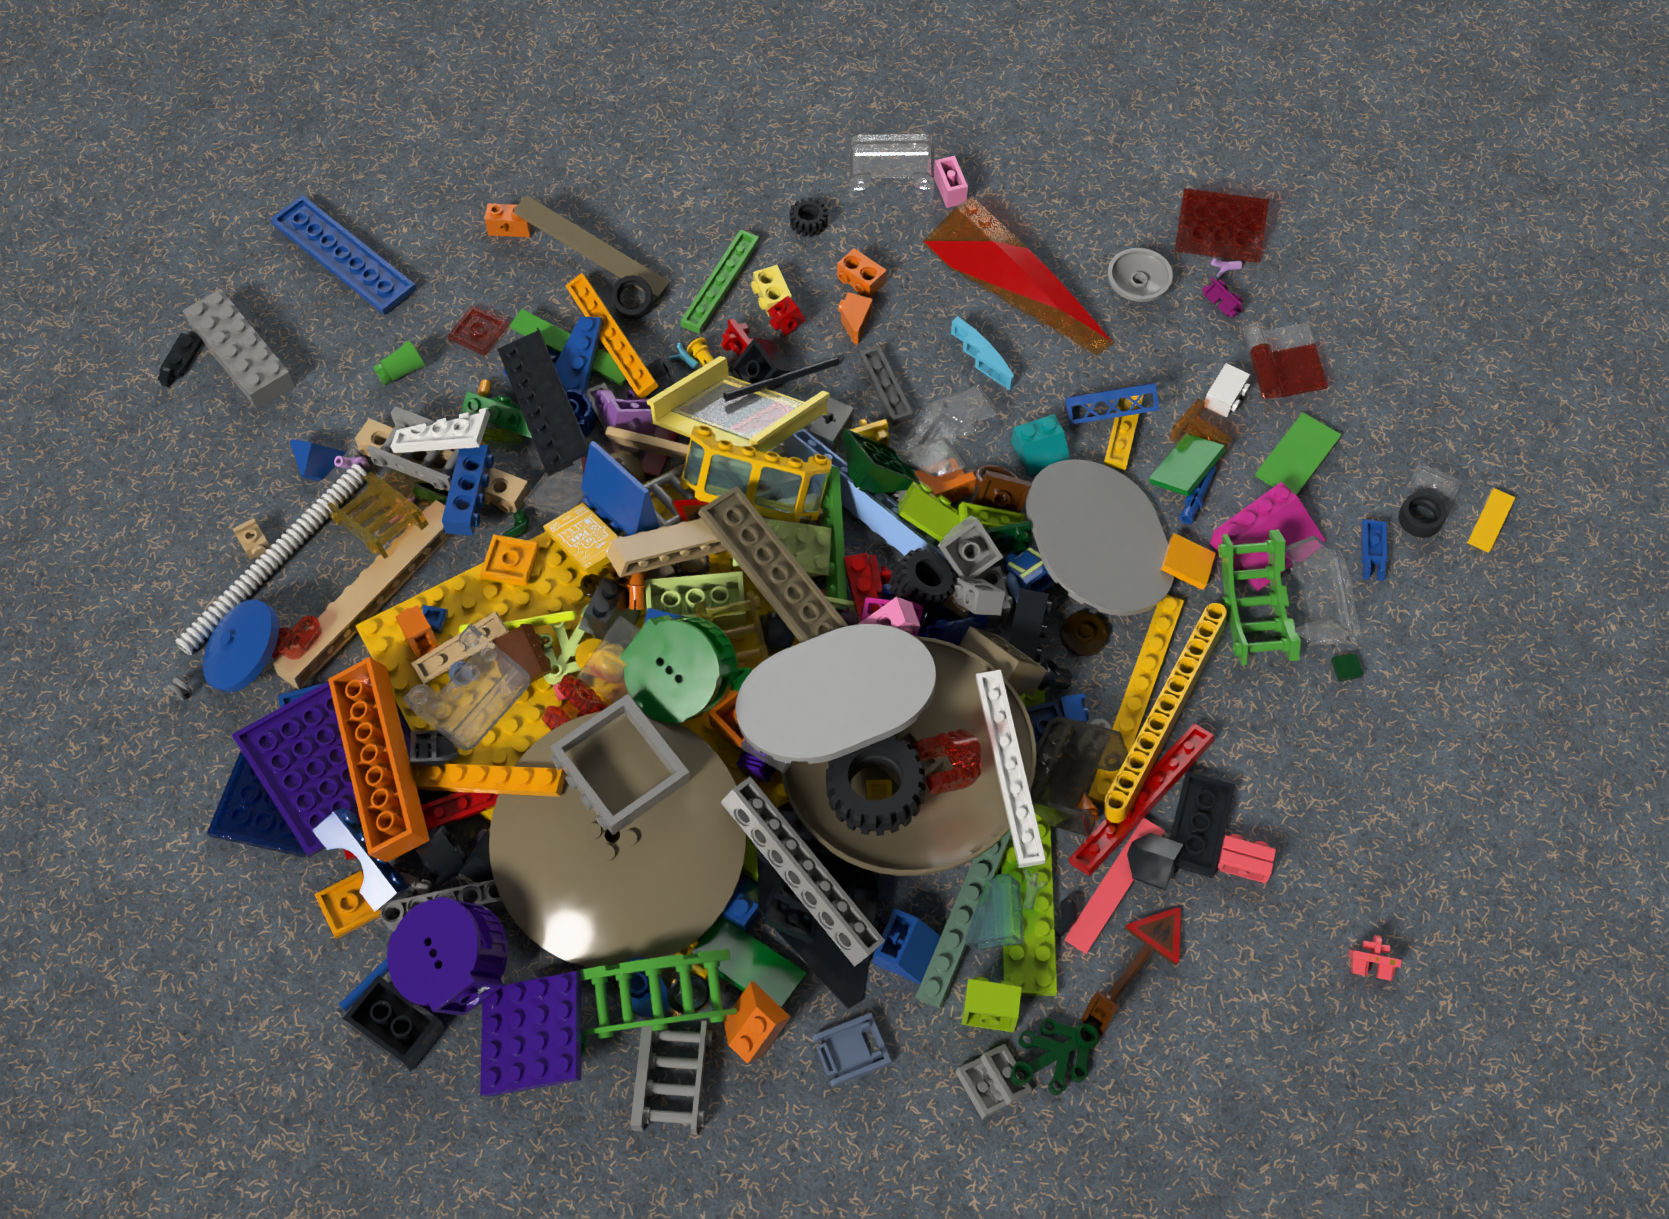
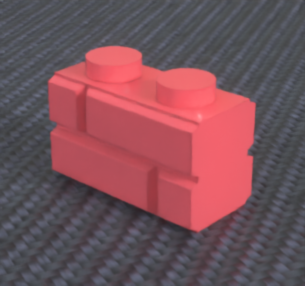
(1246, 858)

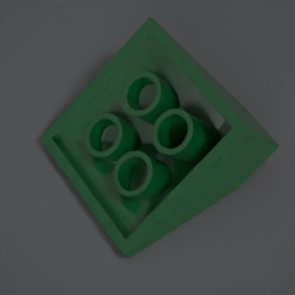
(875, 465)

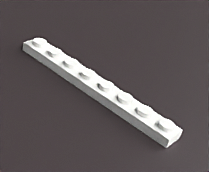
(1010, 769)

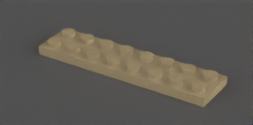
(770, 566)

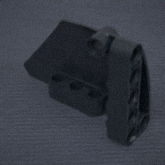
(823, 954)

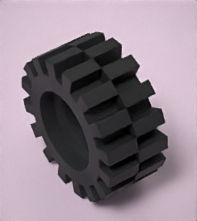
(808, 226)

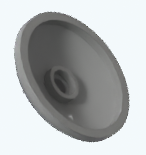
(1143, 267)

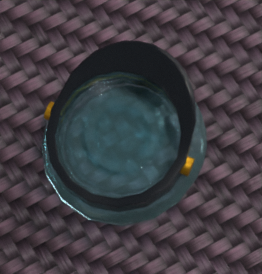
(700, 992)

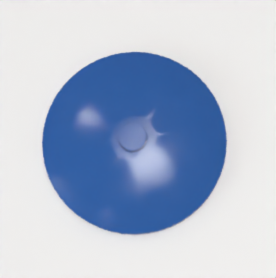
(240, 646)

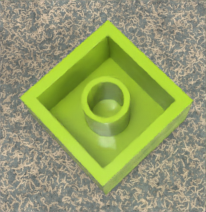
(991, 1004)

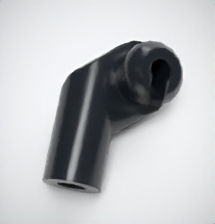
(1068, 916)

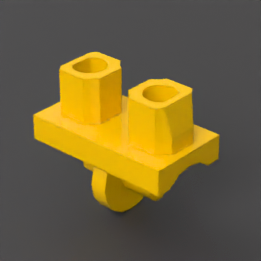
(877, 430)

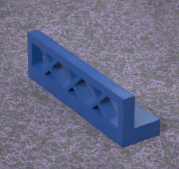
(1110, 395)

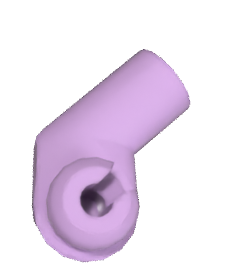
(346, 463)

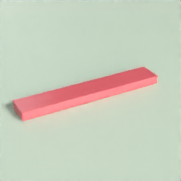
(1108, 894)

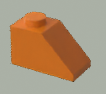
(855, 314)

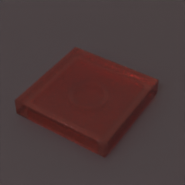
(478, 330)

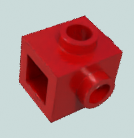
(785, 316)

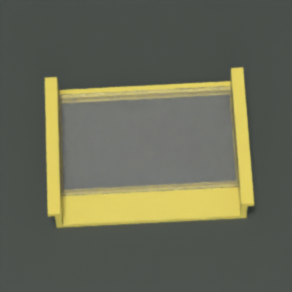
(750, 420)

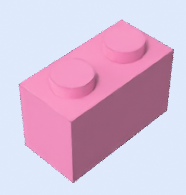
(950, 181)

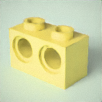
(769, 286)

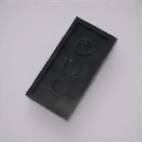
(1201, 822)

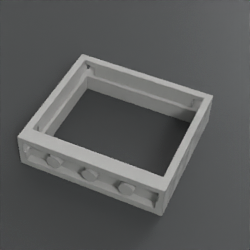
(589, 798)

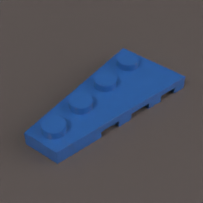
(579, 354)

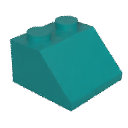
(1040, 444)

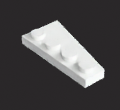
(443, 435)

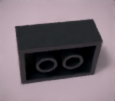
(394, 1023)

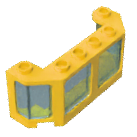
(772, 484)

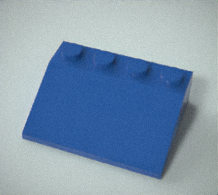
(616, 494)

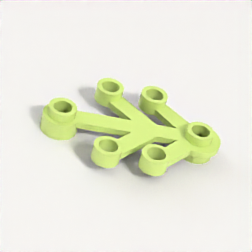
(568, 650)

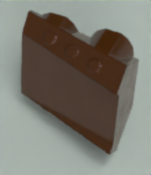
(527, 650)

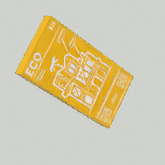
(582, 537)

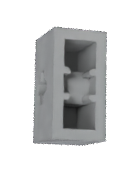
(830, 427)

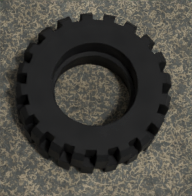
(879, 814)

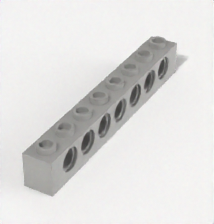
(802, 871)

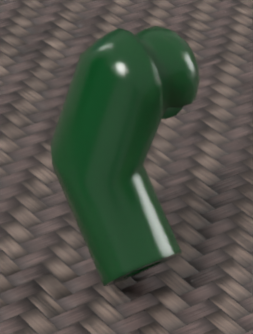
(520, 525)

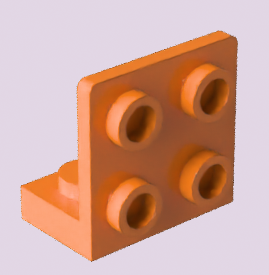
(952, 486)

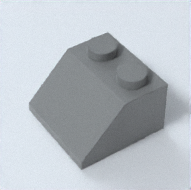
(969, 548)

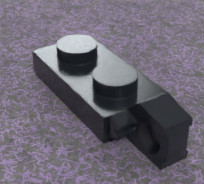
(179, 358)

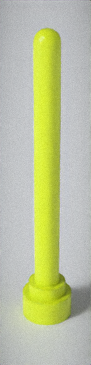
(536, 621)

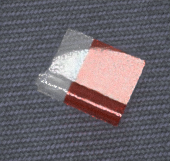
(1284, 360)

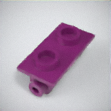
(1218, 291)

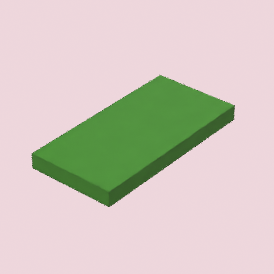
(1298, 454)

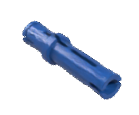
(1189, 511)

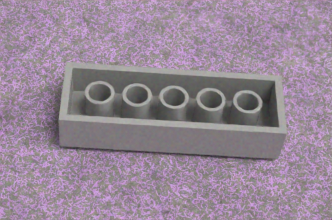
(239, 348)

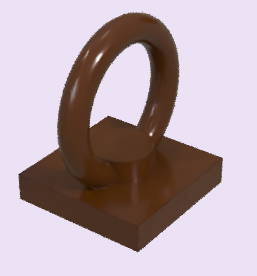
(1000, 488)

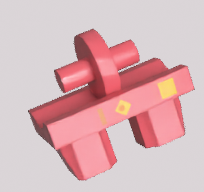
(1361, 960)

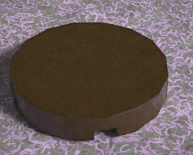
(1084, 634)

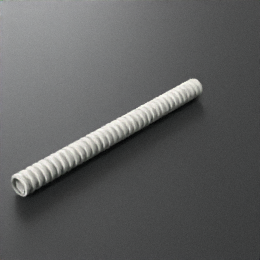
(272, 558)

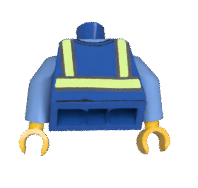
(1027, 572)

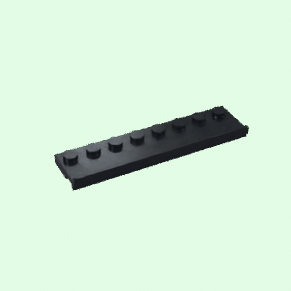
(544, 402)

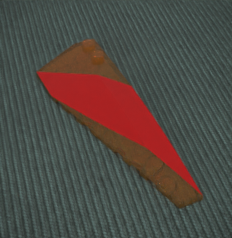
(992, 256)

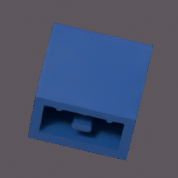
(906, 947)

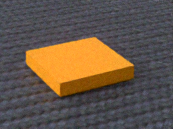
(510, 560)
(1188, 561)
(345, 906)

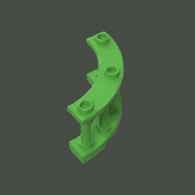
(1278, 598)
(652, 968)

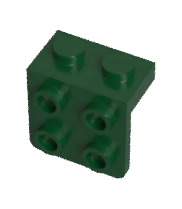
(1011, 537)

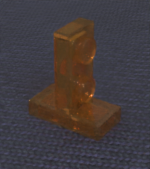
(1196, 426)

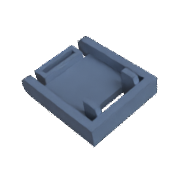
(847, 1052)

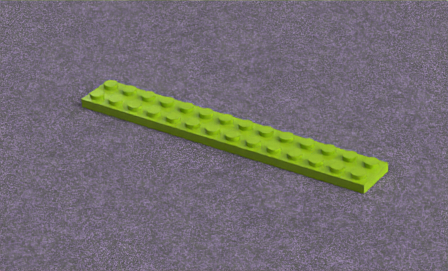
(1034, 961)

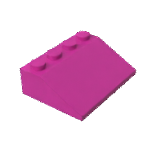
(1274, 510)

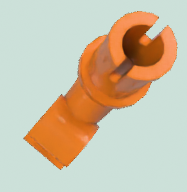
(636, 590)

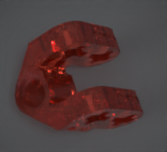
(295, 636)
(579, 696)
(963, 753)

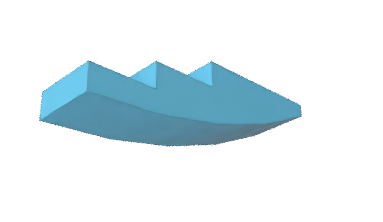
(987, 358)

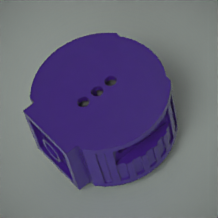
(448, 955)

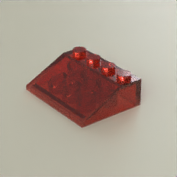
(1221, 225)

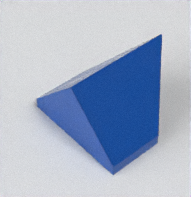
(314, 459)

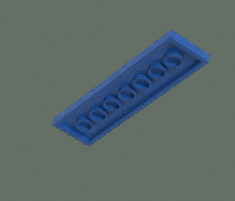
(343, 254)

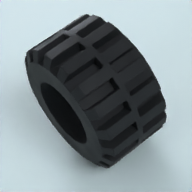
(932, 571)

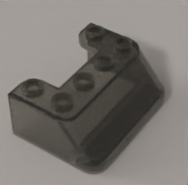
(1064, 766)

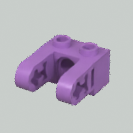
(626, 414)

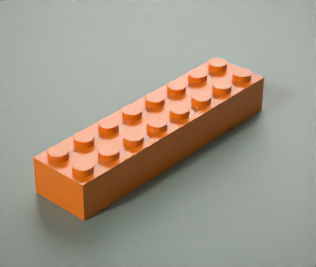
(378, 760)

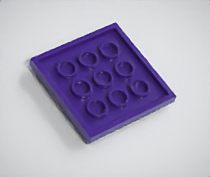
(531, 1035)

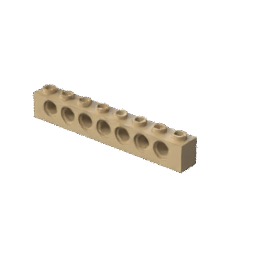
(514, 488)

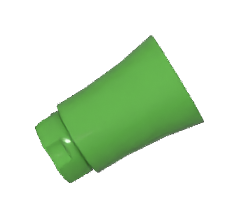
(399, 363)

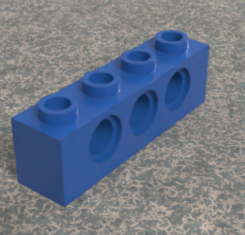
(464, 477)

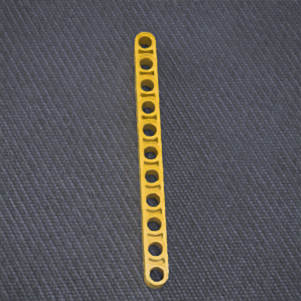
(1165, 719)

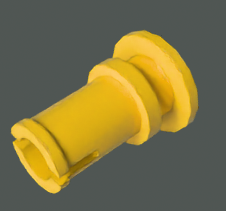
(700, 351)

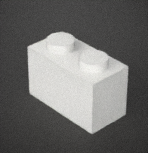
(1226, 390)

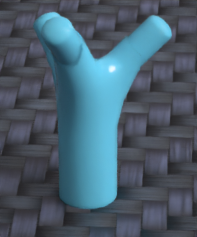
(685, 357)

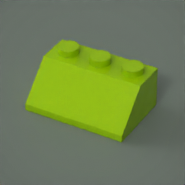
(928, 511)

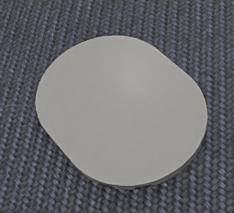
(1099, 537)
(836, 693)

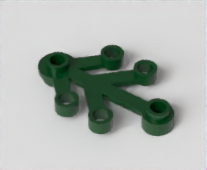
(1057, 1052)

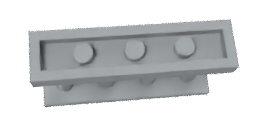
(422, 471)
(644, 1087)

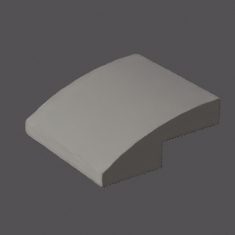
(989, 1081)

